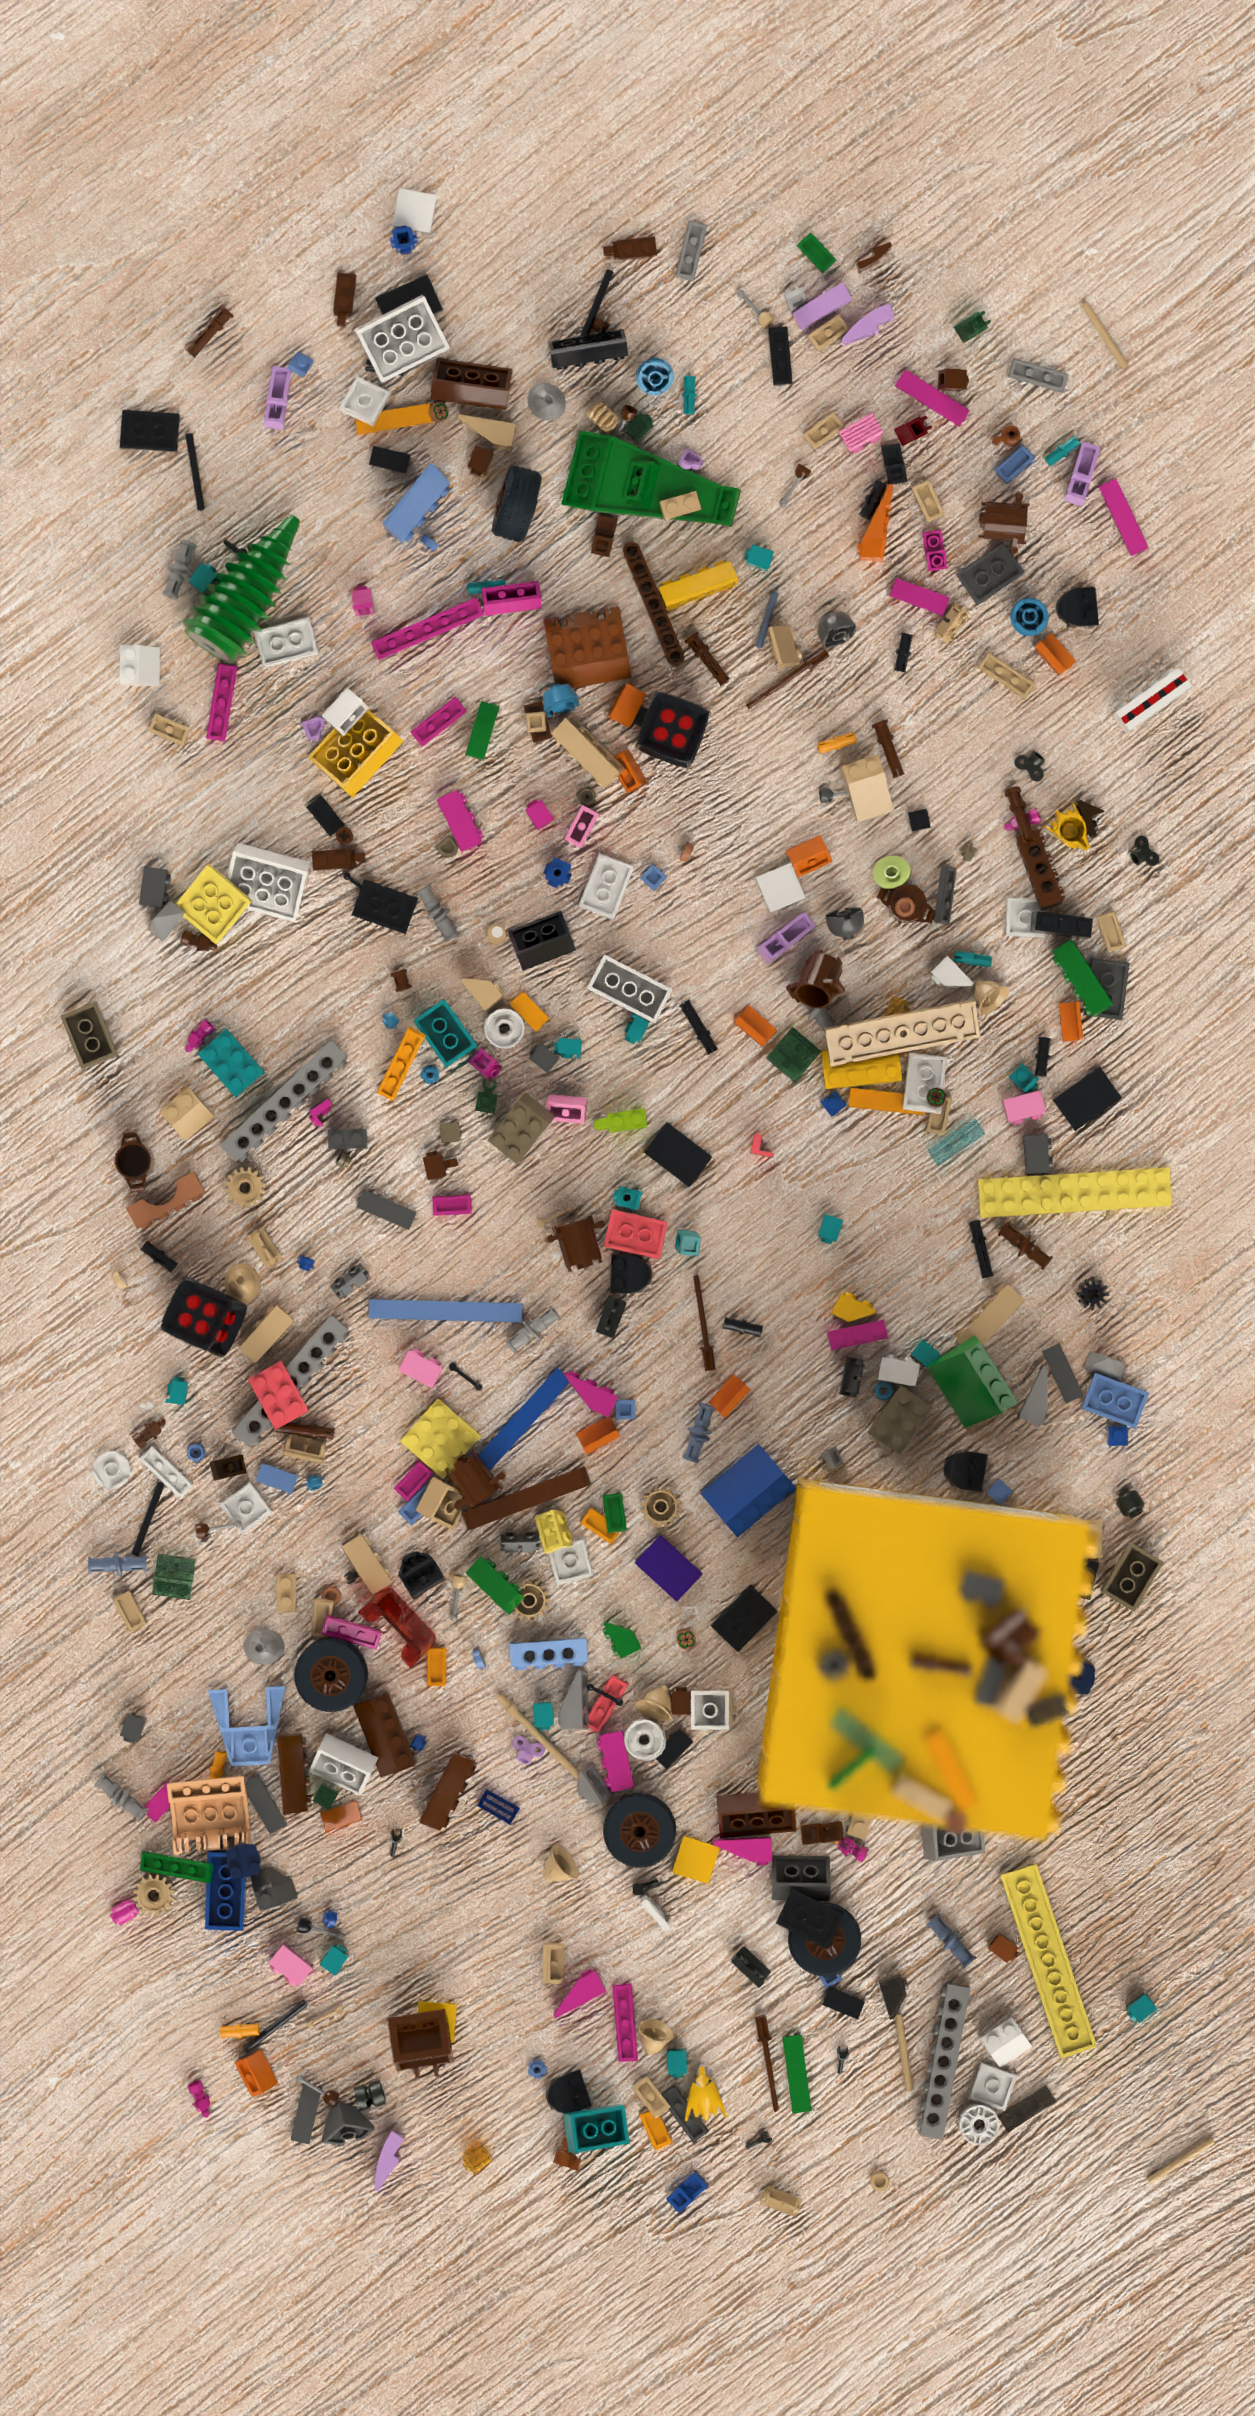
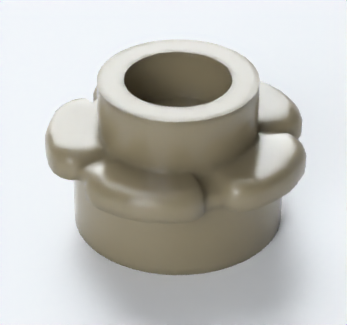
(587, 791)
(968, 852)
(344, 1159)

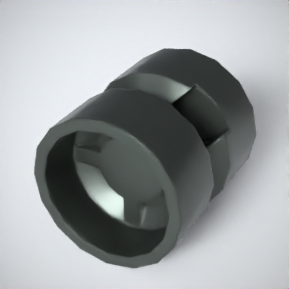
(369, 2095)

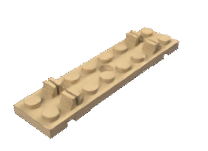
(881, 1035)

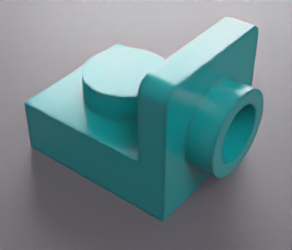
(1024, 1078)

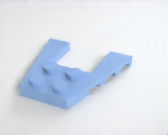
(248, 1744)

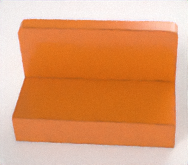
(1054, 654)
(626, 705)
(809, 856)
(1071, 1021)
(755, 1026)
(729, 1396)
(598, 1435)
(256, 2073)

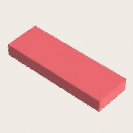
(603, 1706)

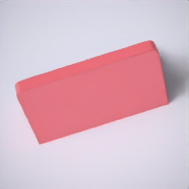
(756, 1146)

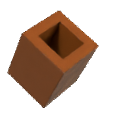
(1003, 1948)

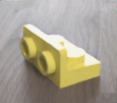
(553, 1530)

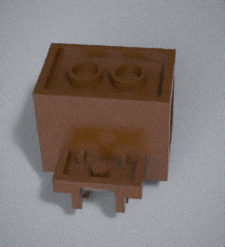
(420, 2041)

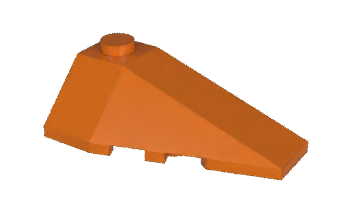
(874, 540)

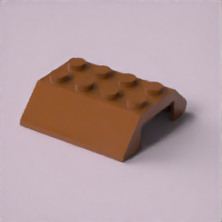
(588, 649)

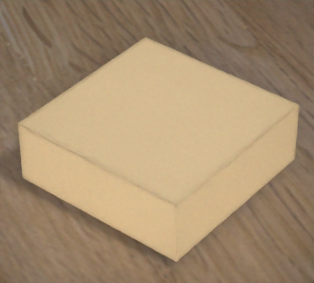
(535, 722)

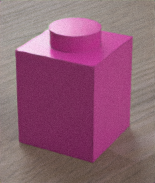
(539, 814)

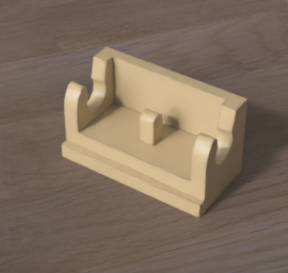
(305, 1448)
(553, 1963)

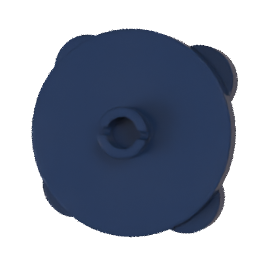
(1084, 1681)
(243, 1860)

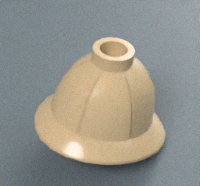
(989, 995)
(242, 1282)
(656, 1704)
(560, 1865)
(654, 2035)

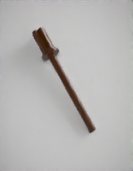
(810, 663)
(707, 1351)
(764, 2037)

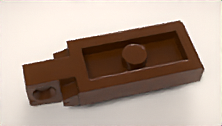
(632, 248)
(344, 297)
(336, 859)

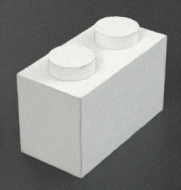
(345, 711)
(898, 1371)

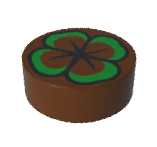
(936, 1097)

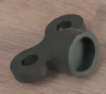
(1031, 764)
(1143, 853)

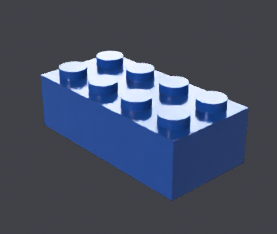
(224, 1896)

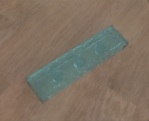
(863, 1738)

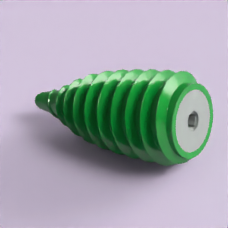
(242, 595)

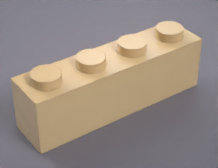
(587, 751)
(992, 1316)

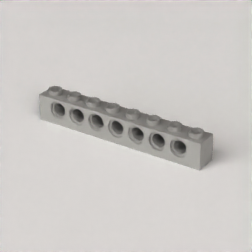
(231, 1144)
(340, 1334)
(937, 2128)

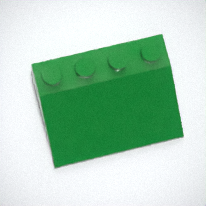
(972, 1383)

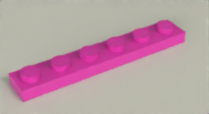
(427, 629)

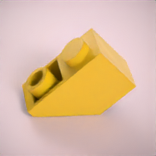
(851, 1309)

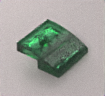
(793, 1054)
(174, 1576)

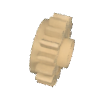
(236, 1182)
(653, 1498)
(539, 1604)
(161, 1887)

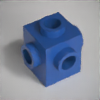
(400, 233)
(557, 865)

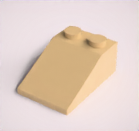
(783, 647)
(867, 788)

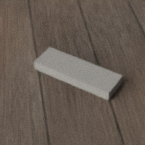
(691, 251)
(1038, 375)

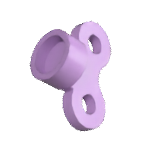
(527, 1750)

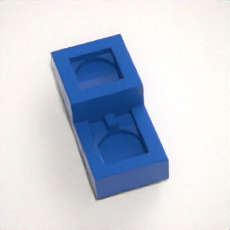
(687, 2191)

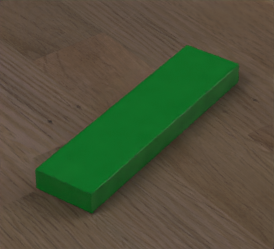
(176, 1866)
(796, 2073)

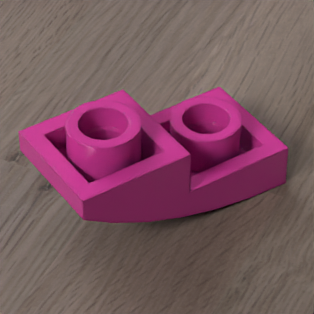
(934, 550)

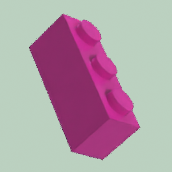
(511, 598)
(460, 820)
(857, 1335)
(615, 1761)

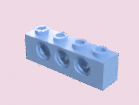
(578, 1645)

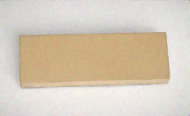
(1006, 675)

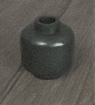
(1130, 1503)

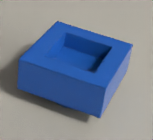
(833, 1103)
(1117, 1435)

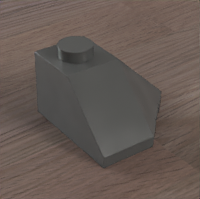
(272, 1888)
(344, 2124)

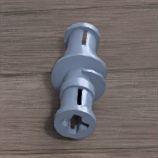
(699, 1432)
(116, 1564)
(951, 1941)

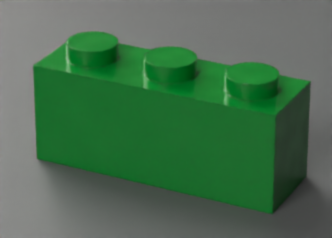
(495, 1584)

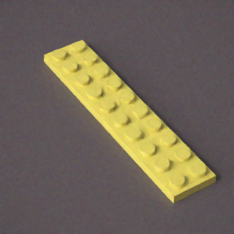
(1074, 1192)
(1048, 1960)

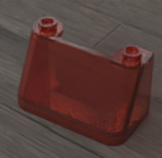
(403, 1620)

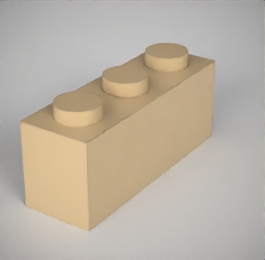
(265, 1333)
(367, 1564)
(1019, 1690)

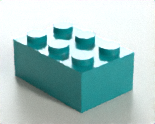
(445, 1033)
(231, 1063)
(596, 2128)

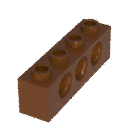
(1045, 899)

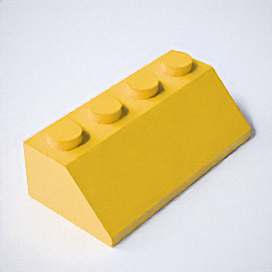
(698, 585)
(861, 1073)

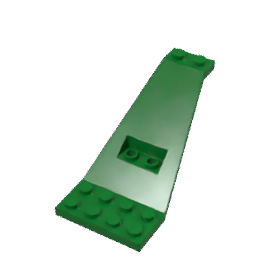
(607, 475)

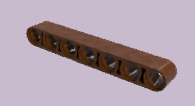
(653, 594)
(526, 1498)

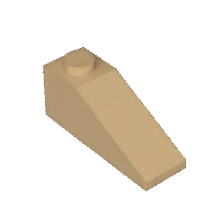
(495, 432)
(922, 1798)

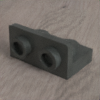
(611, 1317)
(750, 1966)

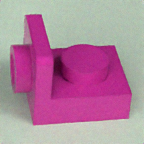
(485, 1064)
(322, 1109)

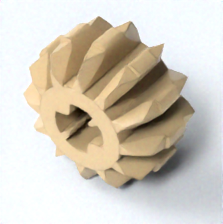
(602, 417)

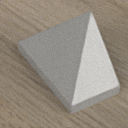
(166, 920)
(1104, 1366)
(593, 1786)

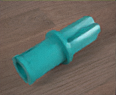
(689, 395)
(1062, 450)
(475, 587)
(973, 959)

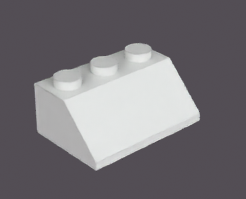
(343, 1764)

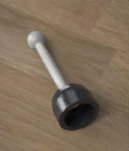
(306, 1926)

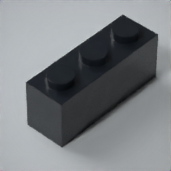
(1061, 925)

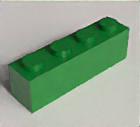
(1082, 977)

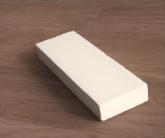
(166, 1472)

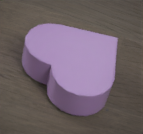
(690, 460)
(313, 727)

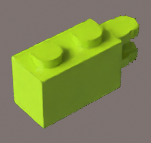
(622, 1121)

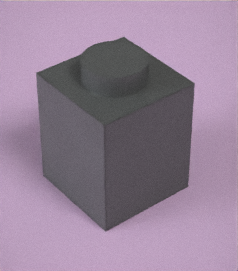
(543, 1057)
(133, 1728)

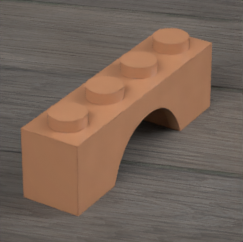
(187, 1189)

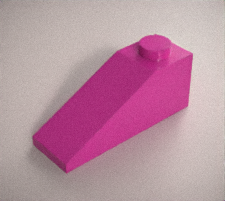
(363, 601)
(752, 1848)
(583, 1990)

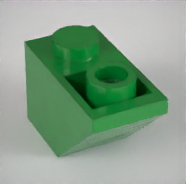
(624, 1639)

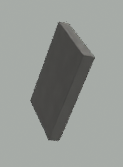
(990, 573)
(1113, 977)

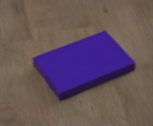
(668, 1568)

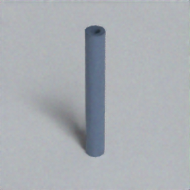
(767, 619)

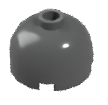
(834, 628)
(845, 923)

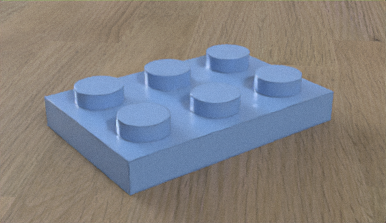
(1115, 1400)

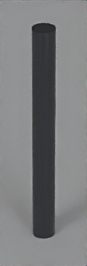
(597, 302)
(195, 471)
(147, 1519)
(275, 2026)

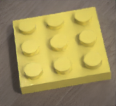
(213, 904)
(440, 1438)

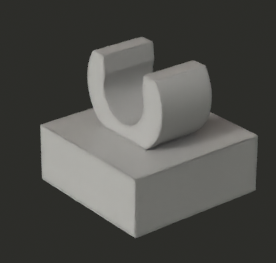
(795, 298)
(831, 1458)

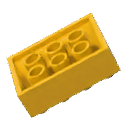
(356, 755)

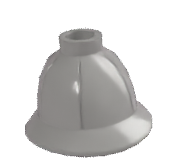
(546, 401)
(264, 1646)

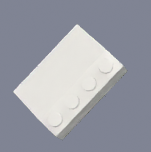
(402, 338)
(270, 880)

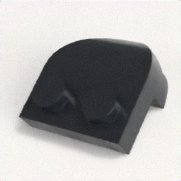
(1078, 607)
(629, 1274)
(966, 1470)
(420, 1573)
(568, 2093)

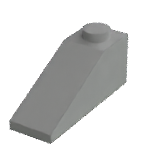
(1036, 1404)
(575, 1706)

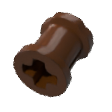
(348, 840)
(401, 980)

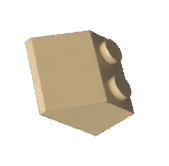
(484, 992)
(186, 1114)
(439, 1503)

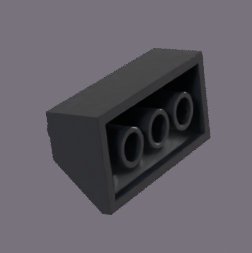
(588, 348)

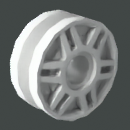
(510, 1018)
(637, 1731)
(981, 2135)

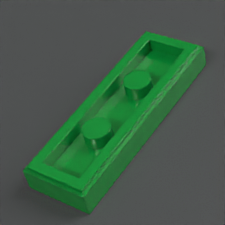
(854, 1765)

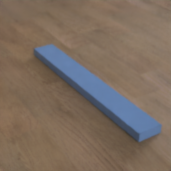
(445, 1310)

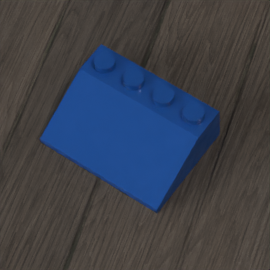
(748, 1490)

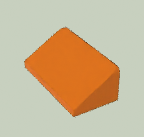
(631, 776)
(341, 1816)

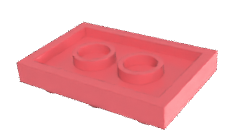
(635, 1234)
(278, 1395)

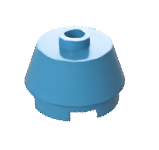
(654, 376)
(1029, 616)
(560, 699)

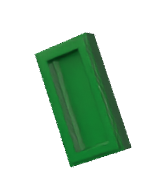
(816, 253)
(614, 1513)

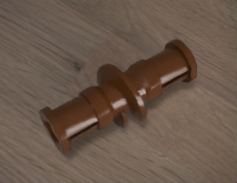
(1025, 1245)

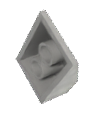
(943, 1844)

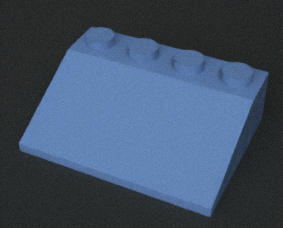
(416, 504)

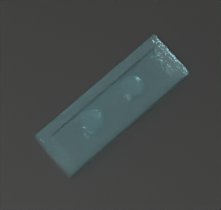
(956, 1142)

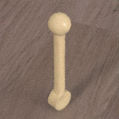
(569, 1210)
(339, 2009)

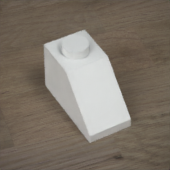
(949, 975)

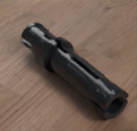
(699, 1028)
(986, 1270)

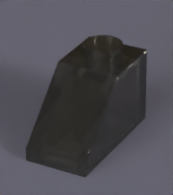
(894, 1993)

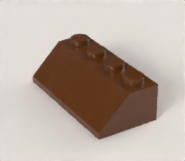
(471, 384)
(385, 1734)
(292, 1773)
(446, 1793)
(748, 1816)

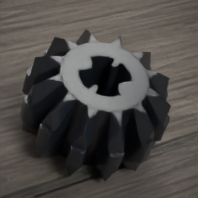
(1093, 1301)

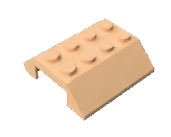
(209, 1813)

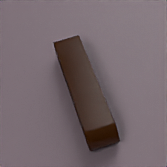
(857, 1642)

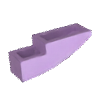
(822, 306)
(869, 325)
(277, 398)
(1082, 474)
(785, 937)
(388, 2158)

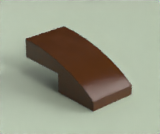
(878, 254)
(604, 535)
(822, 1833)

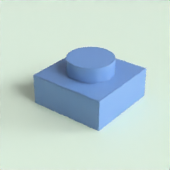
(300, 364)
(653, 877)
(625, 1409)
(999, 1491)

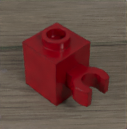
(912, 430)

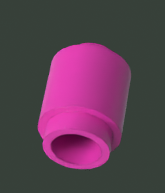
(124, 1912)

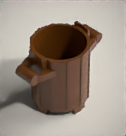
(1005, 521)
(913, 893)
(818, 981)
(134, 1160)
(578, 1242)
(473, 1480)
(1009, 1638)

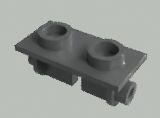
(356, 1275)
(850, 1384)
(511, 1541)

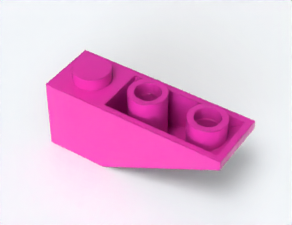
(595, 1398)

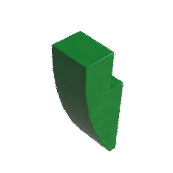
(482, 731)

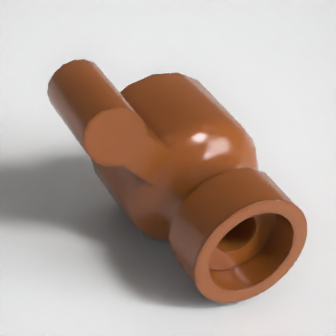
(1010, 436)
(566, 2158)

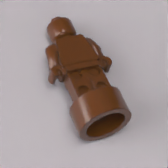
(201, 942)
(152, 1430)

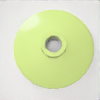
(891, 866)

